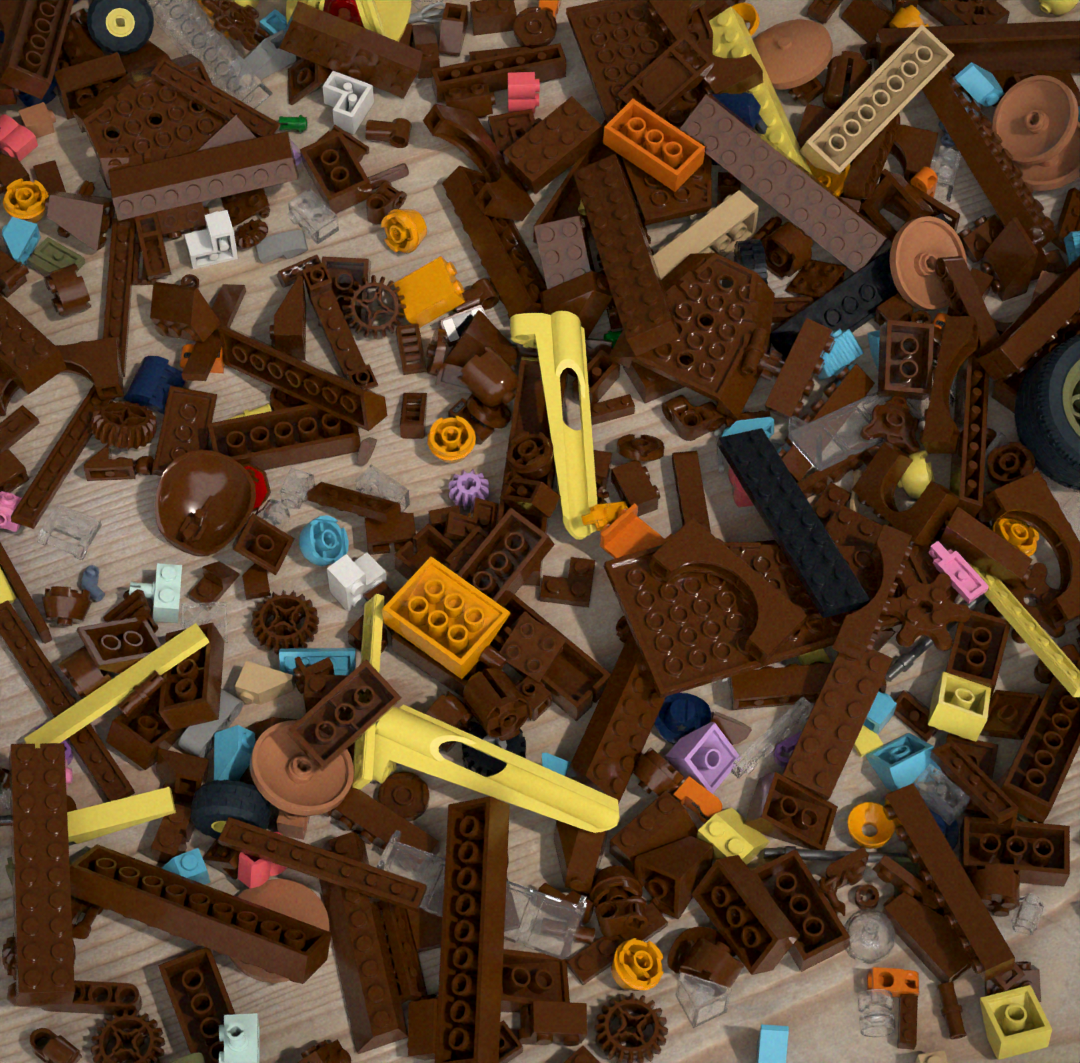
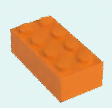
(653, 145)

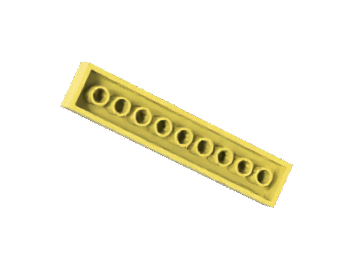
(733, 40)

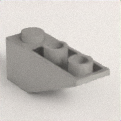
(268, 57)

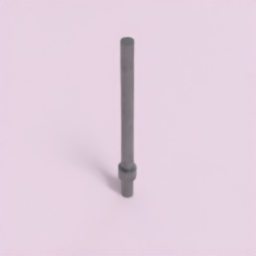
(905, 661)
(825, 855)

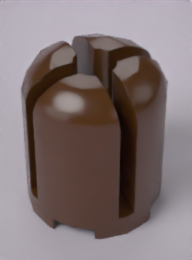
(839, 72)
(496, 703)

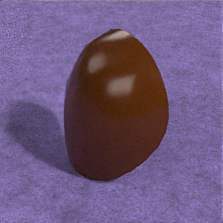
(203, 501)

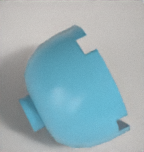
(323, 541)

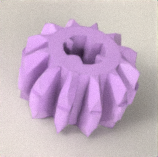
(467, 487)

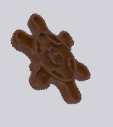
(238, 21)
(1034, 588)
(921, 624)

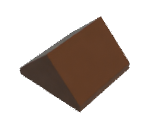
(867, 17)

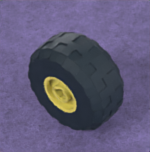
(120, 24)
(225, 799)

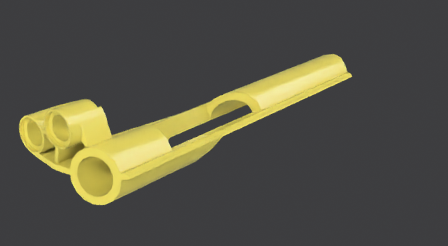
(563, 346)
(414, 741)

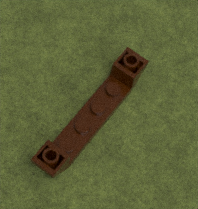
(336, 328)
(819, 480)

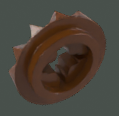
(256, 233)

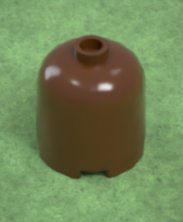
(489, 378)

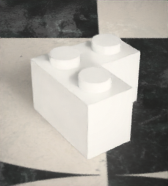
(350, 100)
(213, 244)
(352, 579)

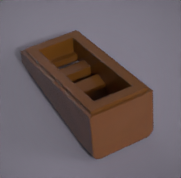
(407, 335)
(414, 421)

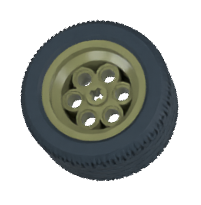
(1047, 416)

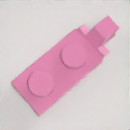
(962, 575)

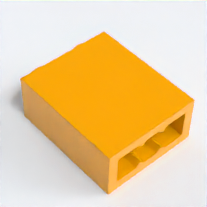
(430, 291)

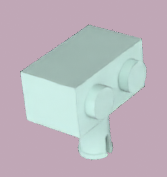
(163, 591)
(240, 1039)

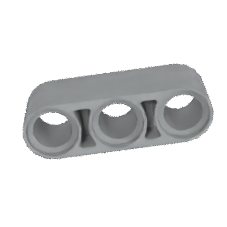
(200, 738)

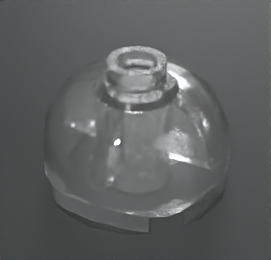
(870, 935)

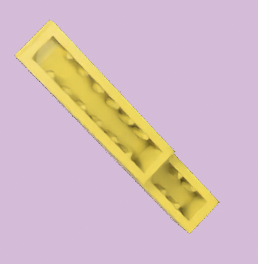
(119, 814)

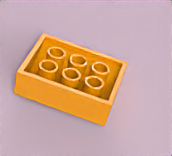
(445, 617)

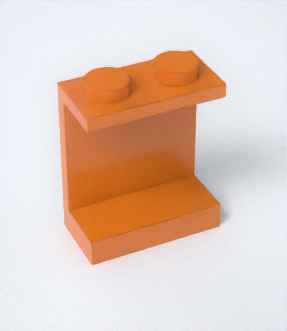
(629, 535)

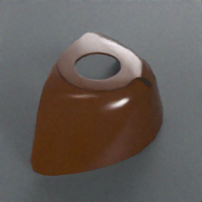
(683, 944)

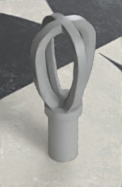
(421, 15)

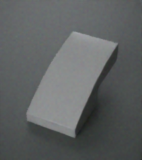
(286, 243)

